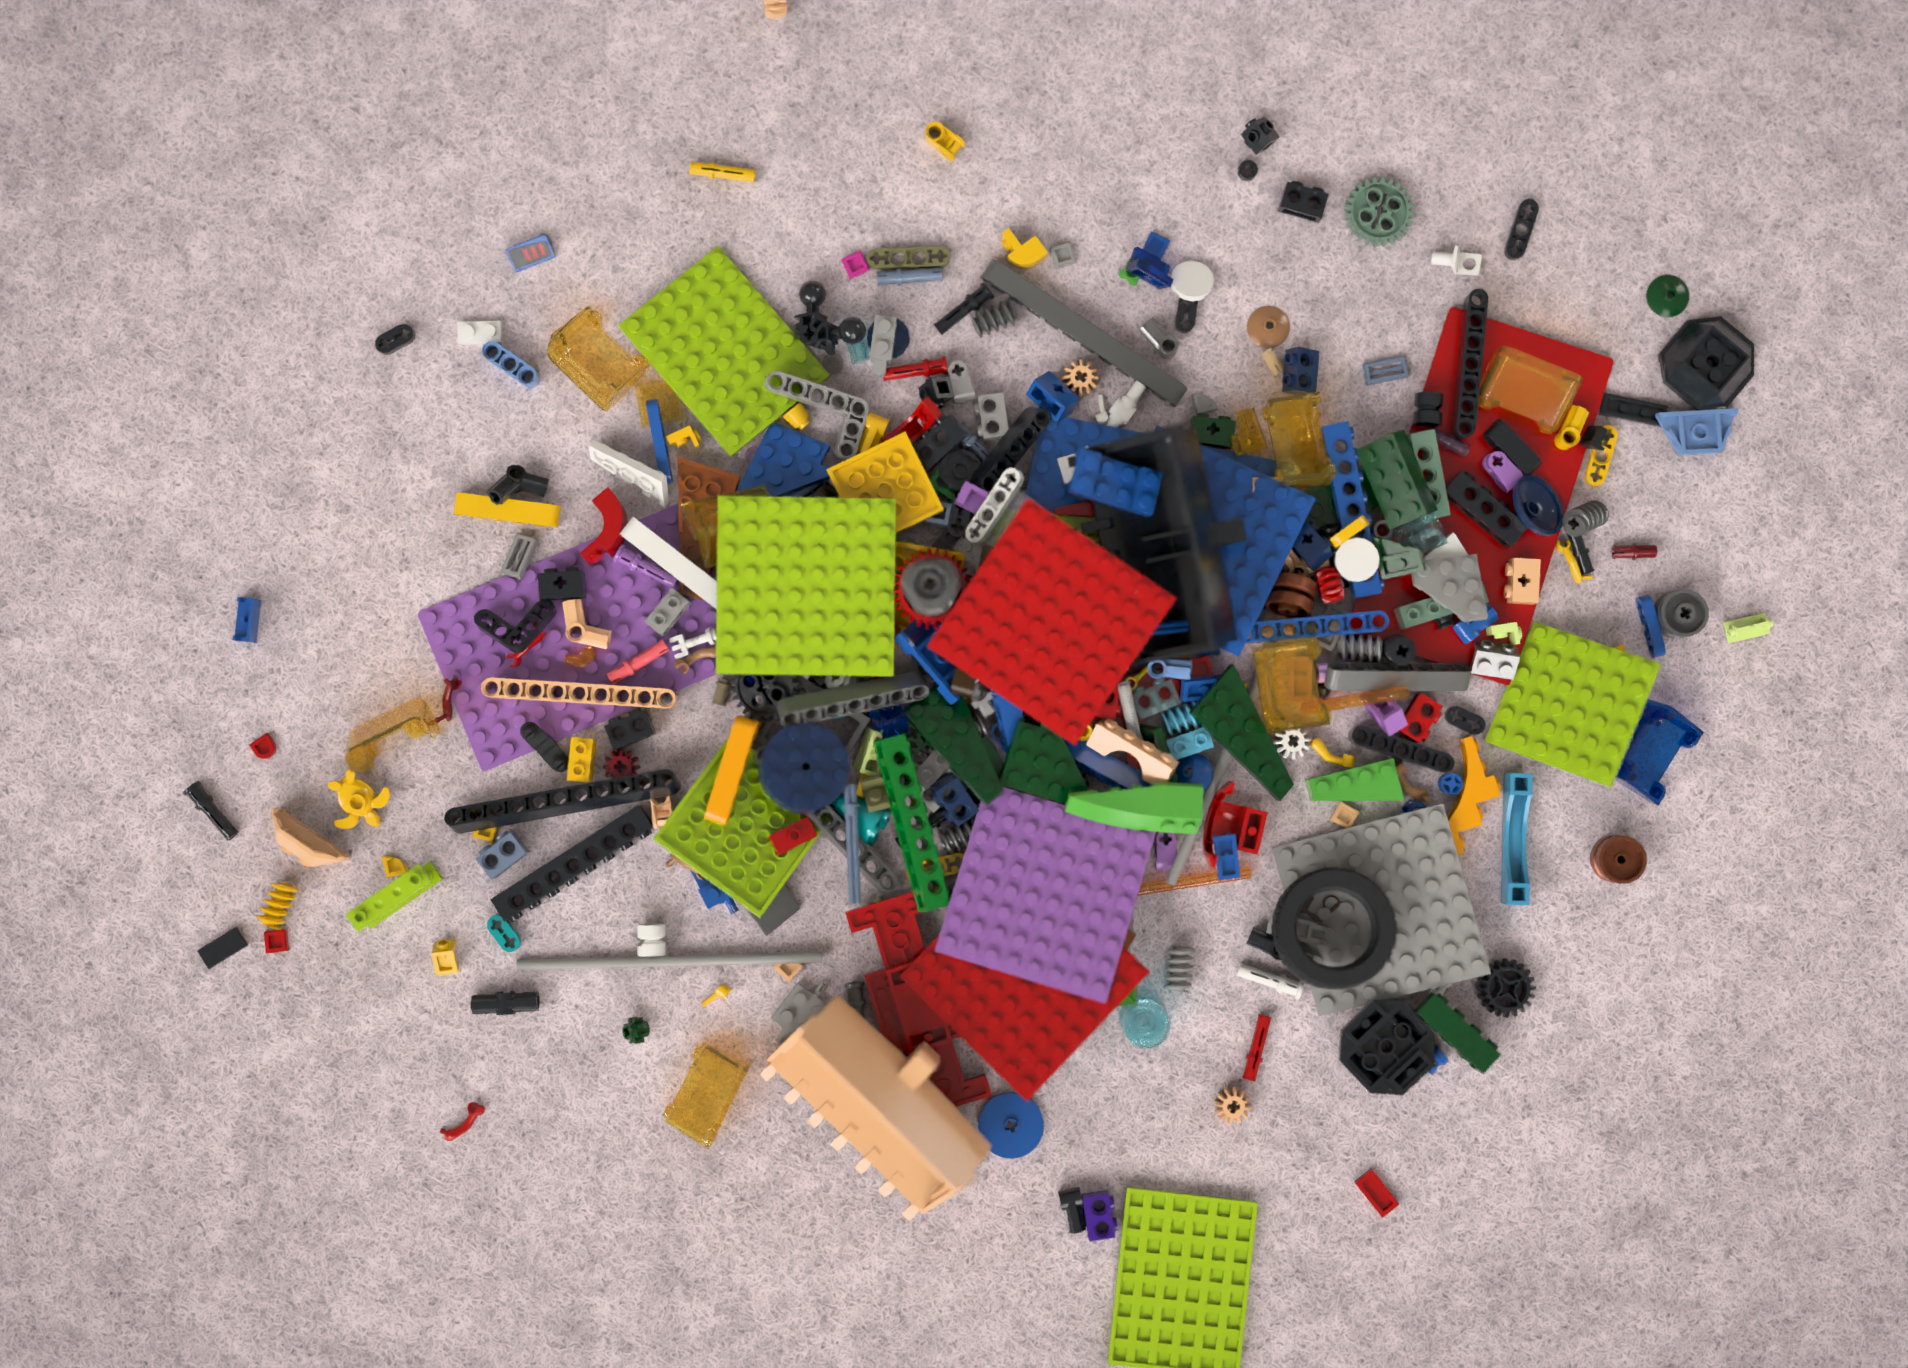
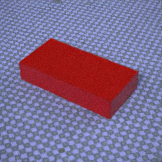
(1376, 1193)

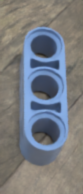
(502, 359)

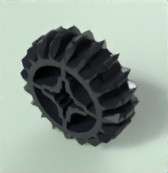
(1514, 982)

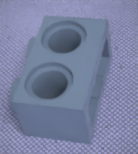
(504, 858)

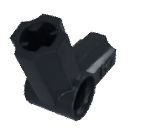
(516, 481)

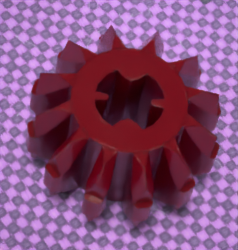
(625, 760)

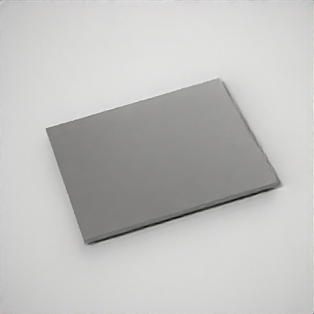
(1421, 875)

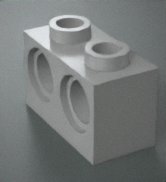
(997, 416)
(668, 612)

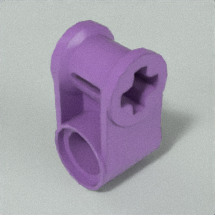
(1504, 472)
(1163, 852)

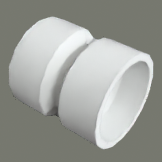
(651, 939)

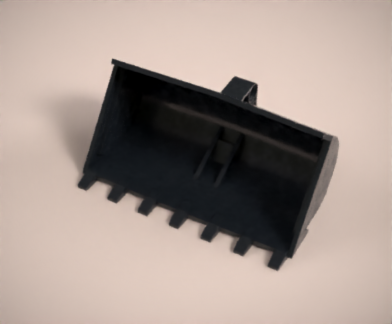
(1177, 544)

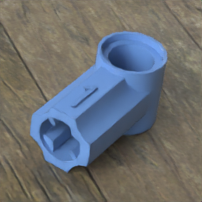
(1172, 668)

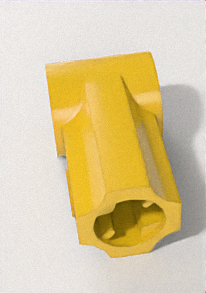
(1572, 427)
(873, 431)

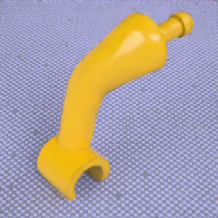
(1574, 568)
(1319, 746)

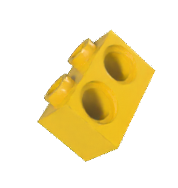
(581, 759)

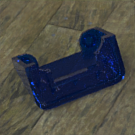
(1653, 747)

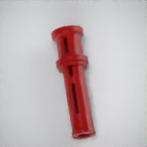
(925, 364)

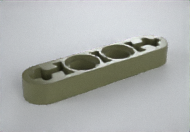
(908, 254)

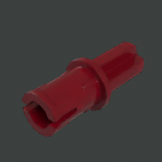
(1634, 551)

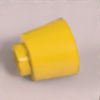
(797, 416)

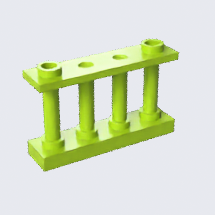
(394, 896)

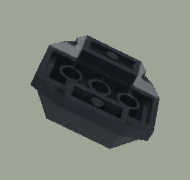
(1686, 367)
(1403, 1062)

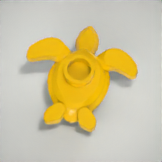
(358, 801)

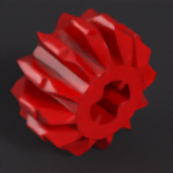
(1329, 584)

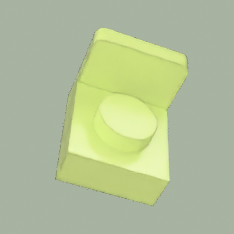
(1501, 631)

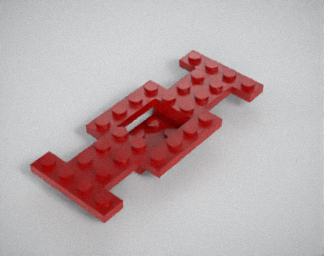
(899, 1010)

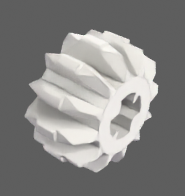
(1299, 743)

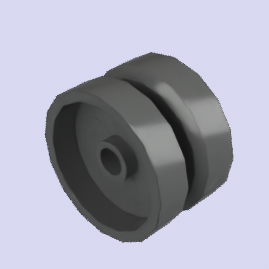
(1681, 613)

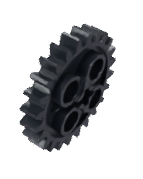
(747, 693)

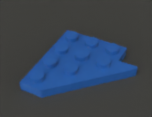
(786, 462)

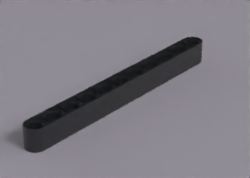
(553, 797)

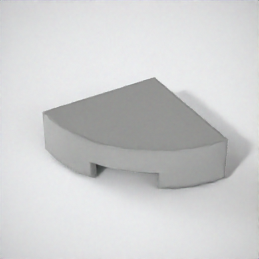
(1203, 403)

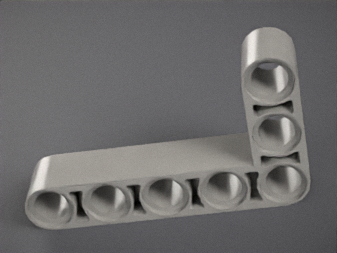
(825, 403)

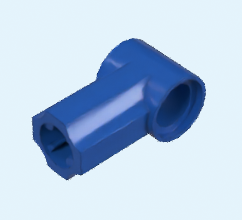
(1470, 630)

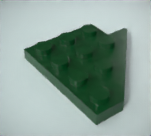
(1041, 764)

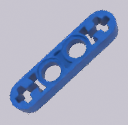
(659, 439)

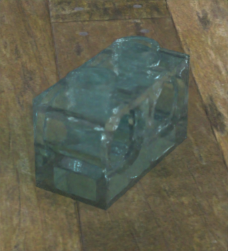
(1422, 533)
(1156, 703)

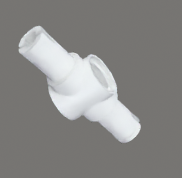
(1125, 406)

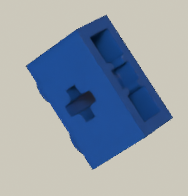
(1053, 396)

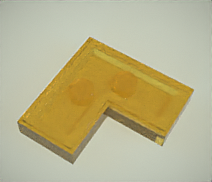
(1251, 437)

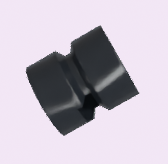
(1428, 409)

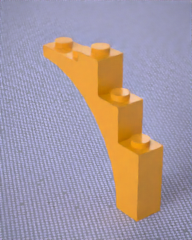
(1475, 789)

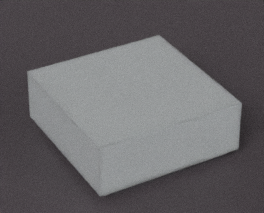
(1062, 255)

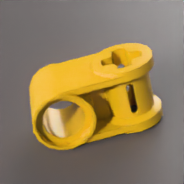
(945, 141)

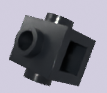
(1259, 135)
(937, 389)

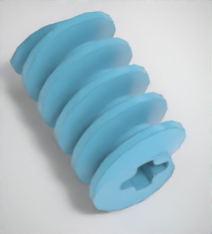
(1179, 719)

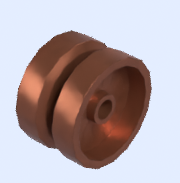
(1292, 596)
(1631, 863)

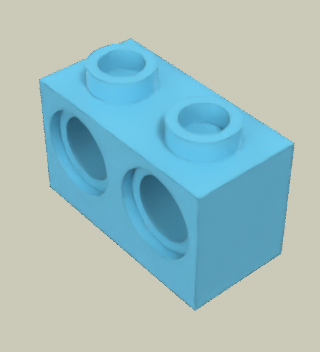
(1189, 743)

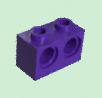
(1094, 1216)

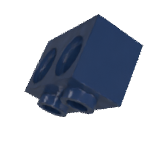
(1300, 371)
(956, 797)

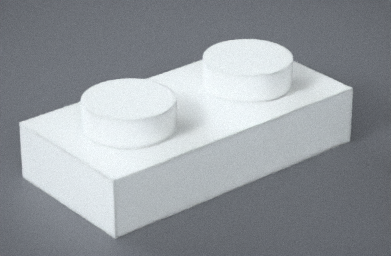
(479, 332)

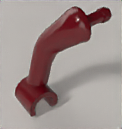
(451, 685)

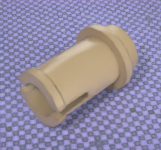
(1271, 360)

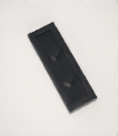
(1631, 409)

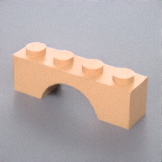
(1110, 737)

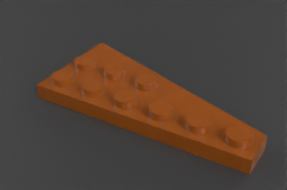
(695, 483)

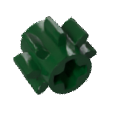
(636, 1030)

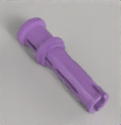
(636, 562)

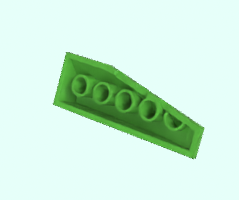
(1155, 808)

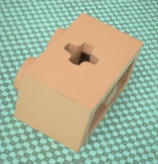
(1526, 570)

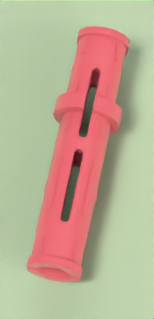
(634, 664)

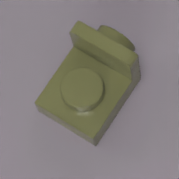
(874, 793)

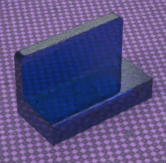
(1149, 268)

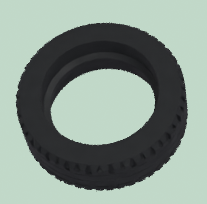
(1382, 928)

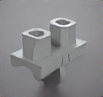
(982, 701)

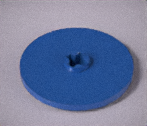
(1027, 1130)

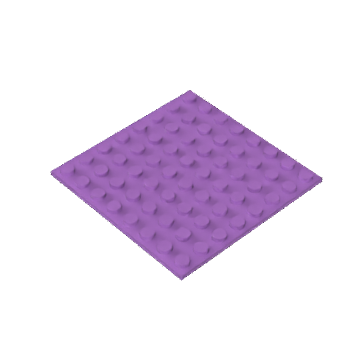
(1045, 894)

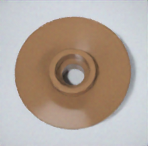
(1261, 334)

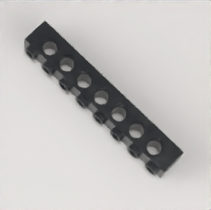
(505, 901)

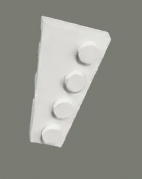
(650, 480)

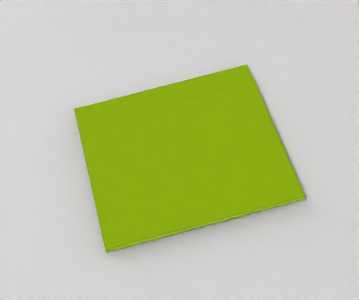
(805, 586)

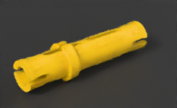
(697, 169)

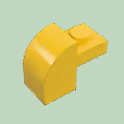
(1024, 255)

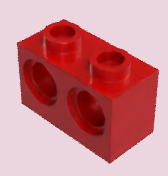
(1414, 714)

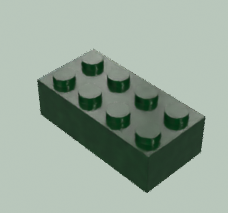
(1396, 479)

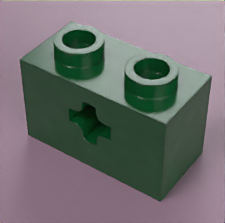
(1223, 426)

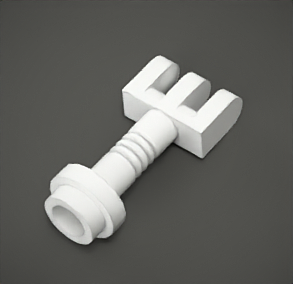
(684, 645)

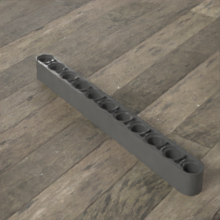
(1083, 331)

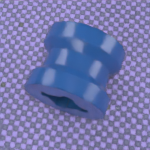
(1455, 783)

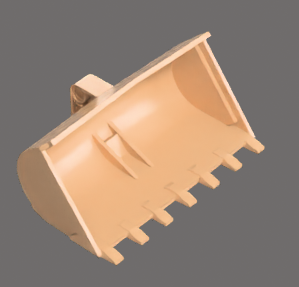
(881, 1105)

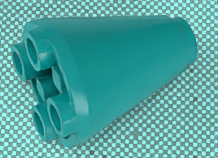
(868, 823)

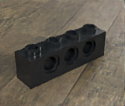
(955, 435)
(1472, 508)

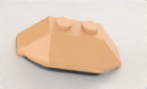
(303, 841)

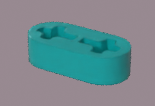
(499, 936)

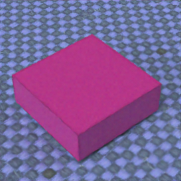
(855, 264)

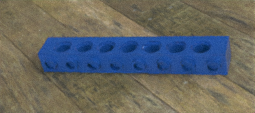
(1342, 500)

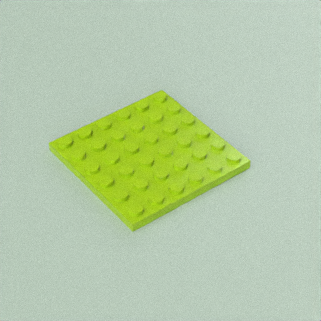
(1573, 704)
(740, 854)

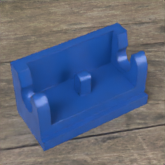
(247, 620)
(1227, 860)

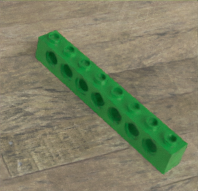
(902, 816)

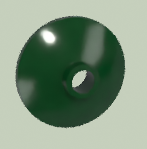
(1660, 302)

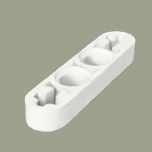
(997, 508)

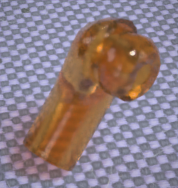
(582, 659)

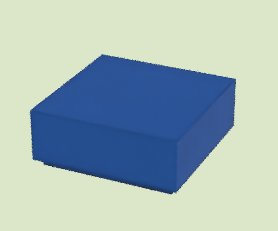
(1156, 245)

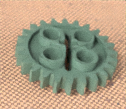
(1361, 204)

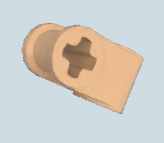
(661, 810)

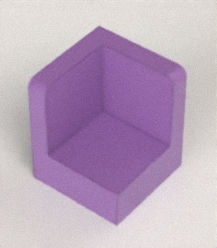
(971, 497)

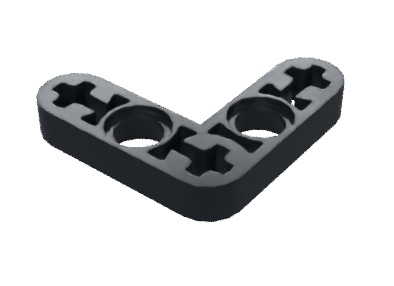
(514, 633)

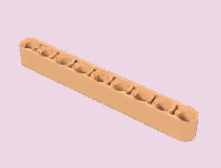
(569, 691)

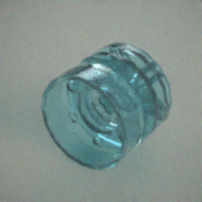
(1150, 1032)

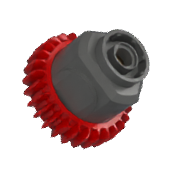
(931, 587)

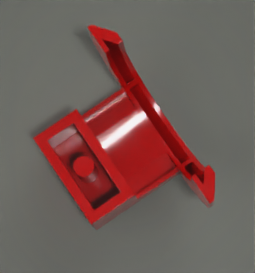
(1241, 820)

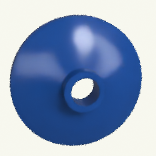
(1201, 770)

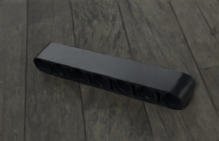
(1475, 355)

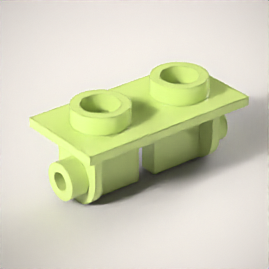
(1747, 627)

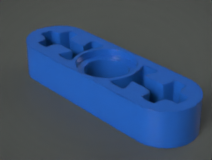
(1650, 621)

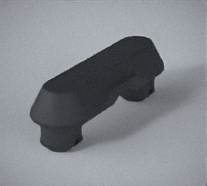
(545, 746)

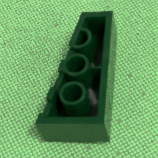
(1457, 1032)

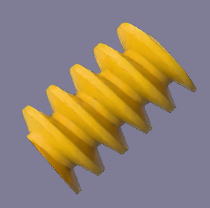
(277, 904)

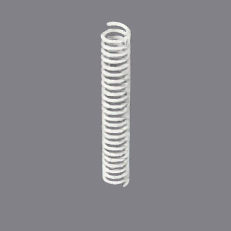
(1123, 690)

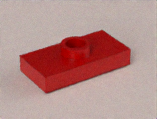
(792, 835)

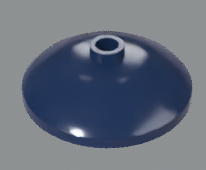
(1537, 505)

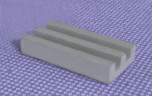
(527, 557)

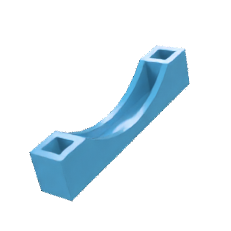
(1514, 873)

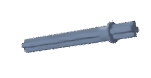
(852, 843)

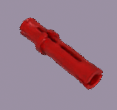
(1256, 1049)

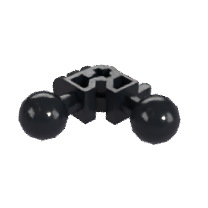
(814, 325)

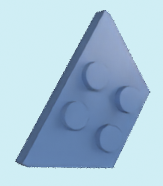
(1697, 430)

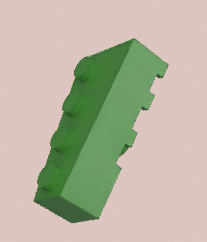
(1361, 783)

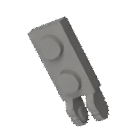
(1304, 930)

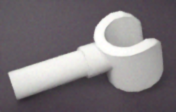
(1102, 417)

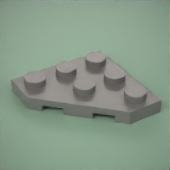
(1454, 585)

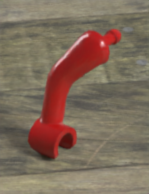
(517, 656)
(474, 1110)

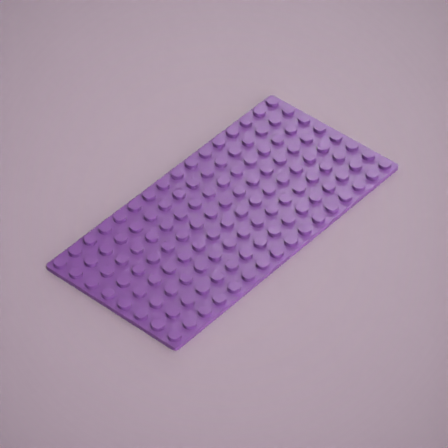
(614, 602)

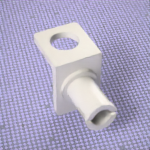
(1456, 261)

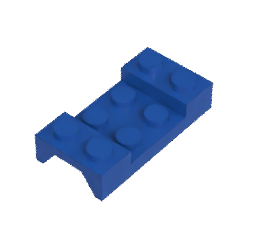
(1114, 483)
(915, 641)

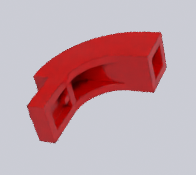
(918, 422)
(614, 522)

